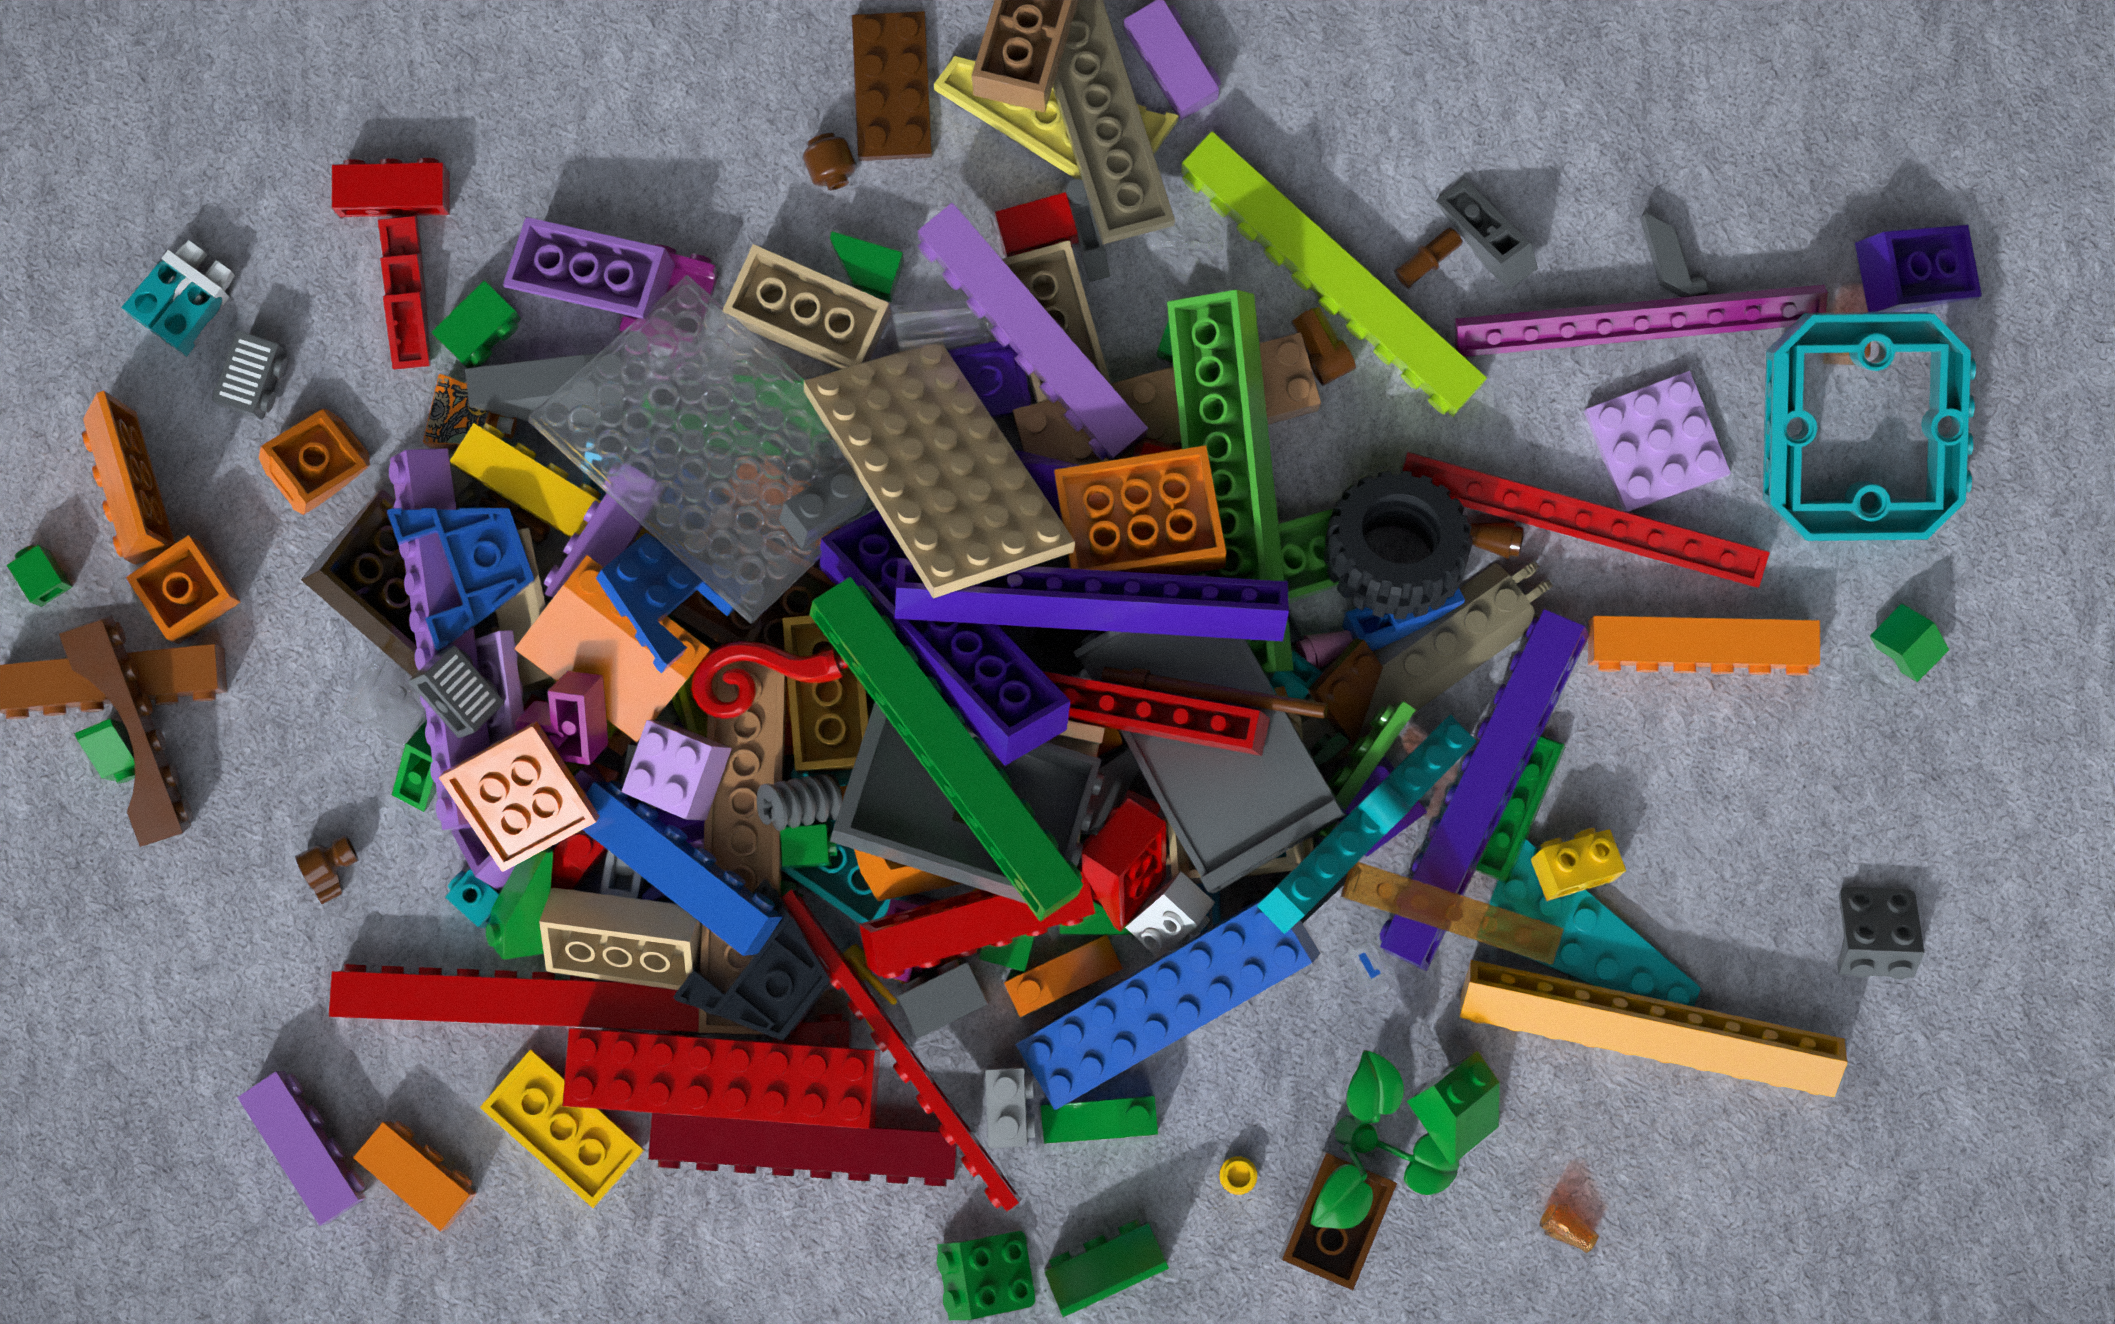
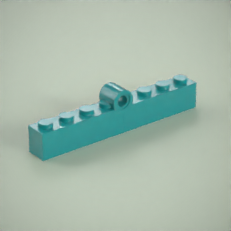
(1366, 824)

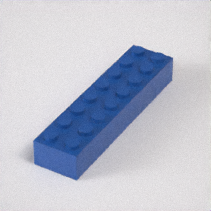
(1163, 1002)

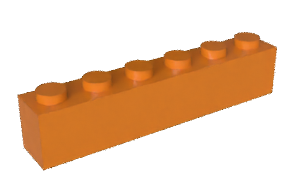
(1703, 643)

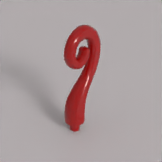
(809, 669)

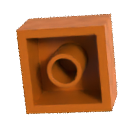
(183, 589)

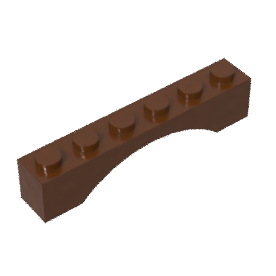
(100, 656)

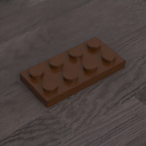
(891, 86)

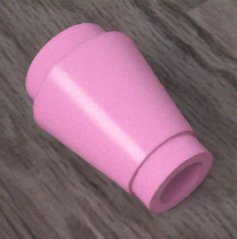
(1323, 647)

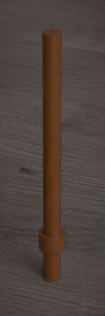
(1144, 680)

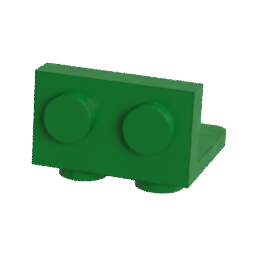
(985, 1276)

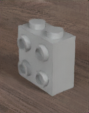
(1007, 1107)

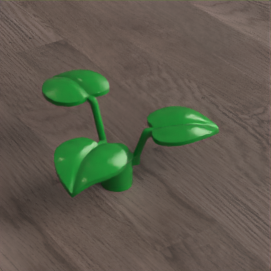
(1372, 1092)

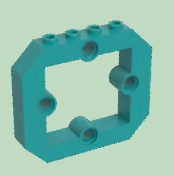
(1947, 454)

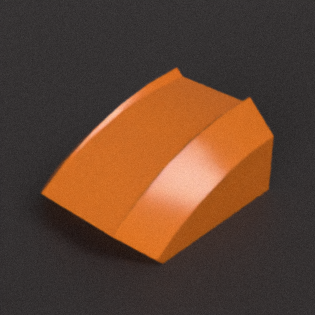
(314, 460)

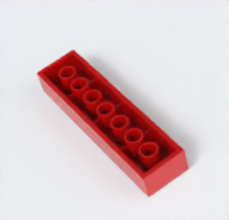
(721, 1078)

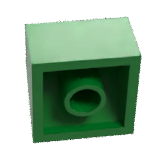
(1459, 1106)

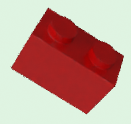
(1036, 225)

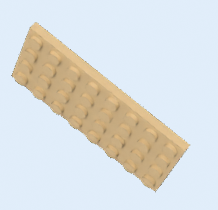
(938, 468)

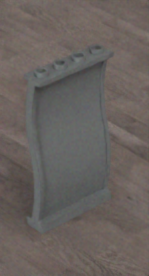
(1222, 803)

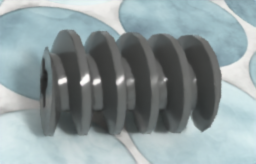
(799, 801)

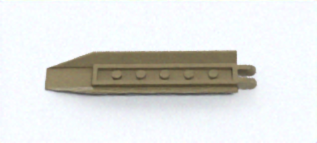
(1445, 650)

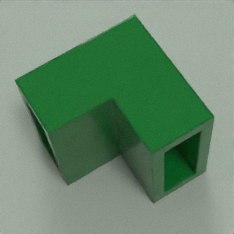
(1910, 641)
(1012, 955)

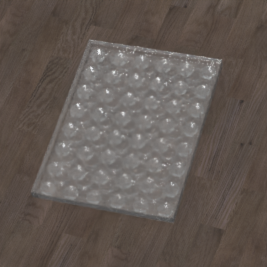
(700, 443)

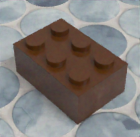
(1335, 1252)

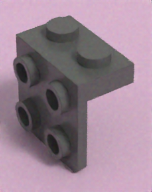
(1880, 933)

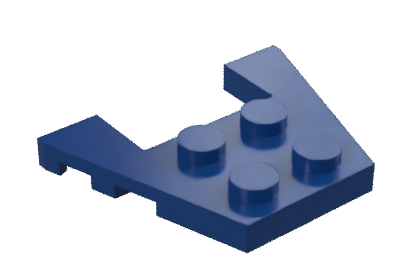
(482, 557)
(647, 586)

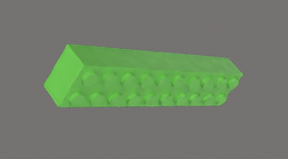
(1226, 410)

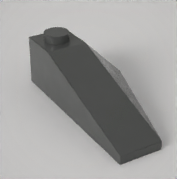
(520, 386)

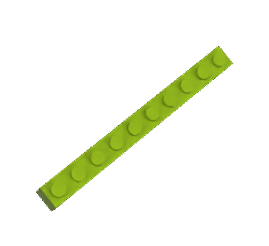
(1332, 275)

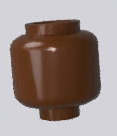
(829, 161)

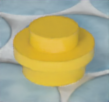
(1238, 1175)

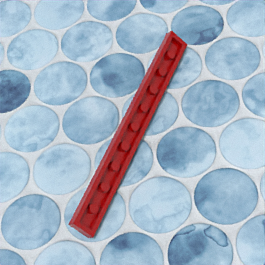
(1594, 521)
(908, 1064)

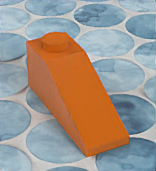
(1063, 976)

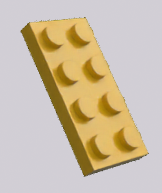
(572, 1142)

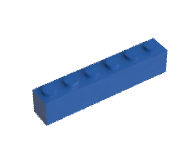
(680, 870)

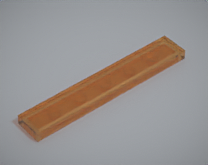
(1452, 912)

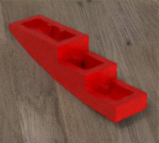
(404, 292)

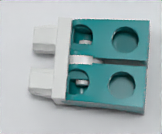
(178, 299)

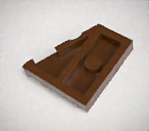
(1348, 688)

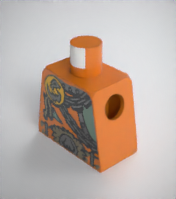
(452, 417)

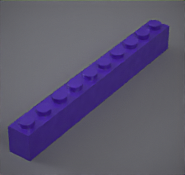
(1106, 602)
(1490, 776)

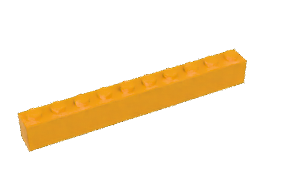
(1653, 1028)

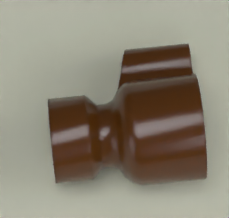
(321, 864)

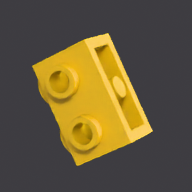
(1577, 863)

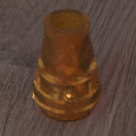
(1566, 1226)

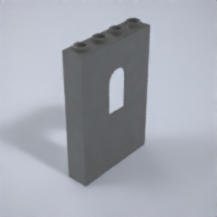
(906, 818)

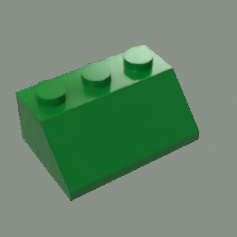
(1104, 1267)

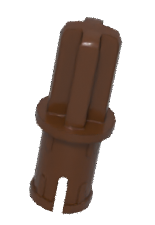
(1428, 257)
(538, 529)

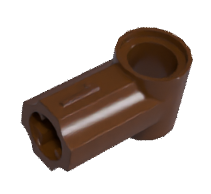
(1327, 354)

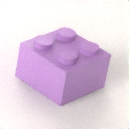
(676, 770)

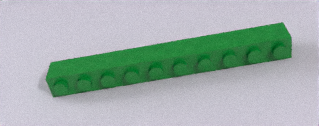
(946, 748)

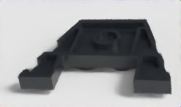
(775, 985)

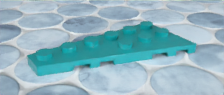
(1594, 940)

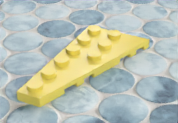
(1035, 130)

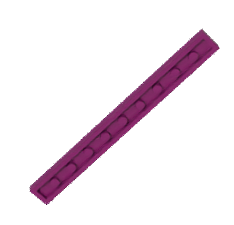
(1637, 320)

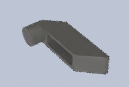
(1088, 235)
(1669, 259)

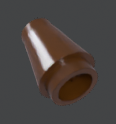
(1498, 538)

